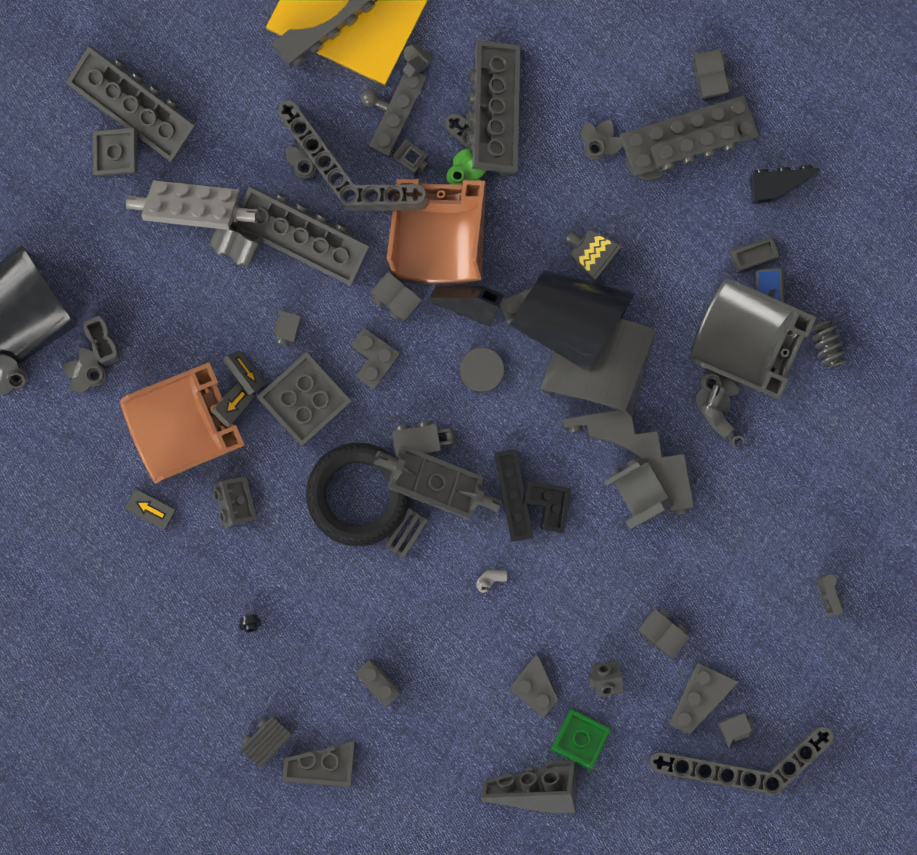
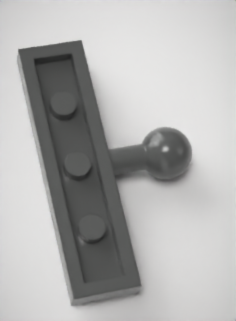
(395, 111)

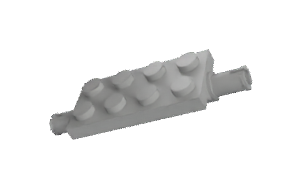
(192, 205)

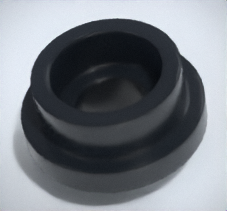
(249, 623)

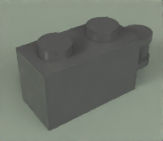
(422, 438)

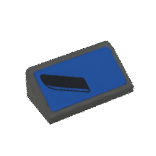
(771, 283)

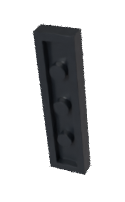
(512, 493)

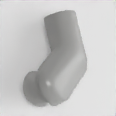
(489, 577)

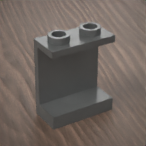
(641, 490)

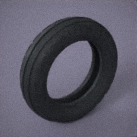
(319, 509)

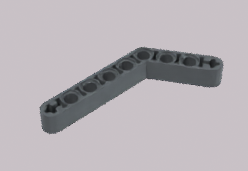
(335, 171)
(739, 772)

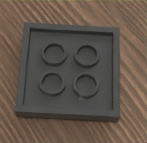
(304, 399)

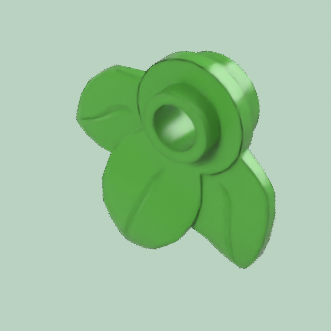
(463, 164)

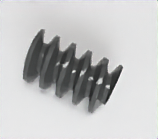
(829, 345)

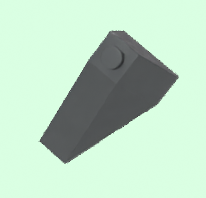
(540, 789)

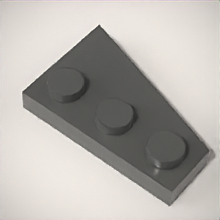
(701, 695)
(321, 767)

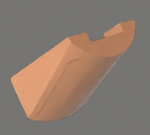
(443, 239)
(176, 425)

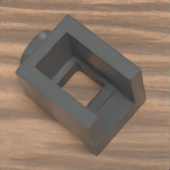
(419, 165)
(287, 328)
(735, 728)

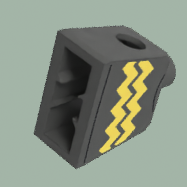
(592, 253)

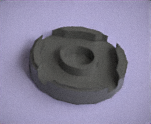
(481, 370)

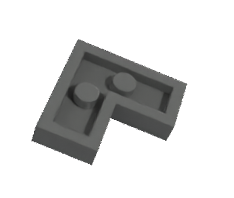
(379, 357)

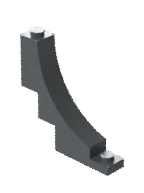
(618, 429)

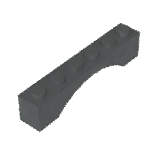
(299, 43)

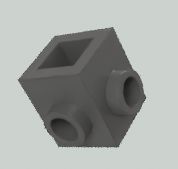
(606, 679)

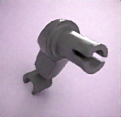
(715, 417)

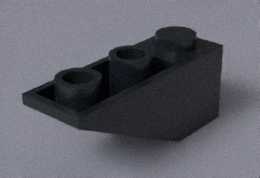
(772, 186)
(469, 301)

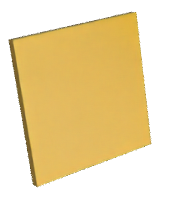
(365, 47)

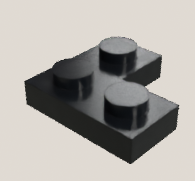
(554, 503)

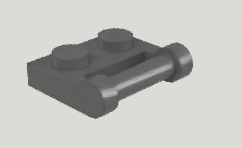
(831, 601)

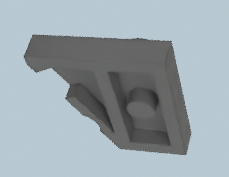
(534, 687)

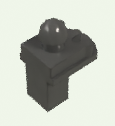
(417, 59)

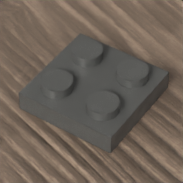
(115, 152)

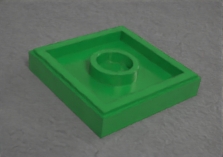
(580, 739)

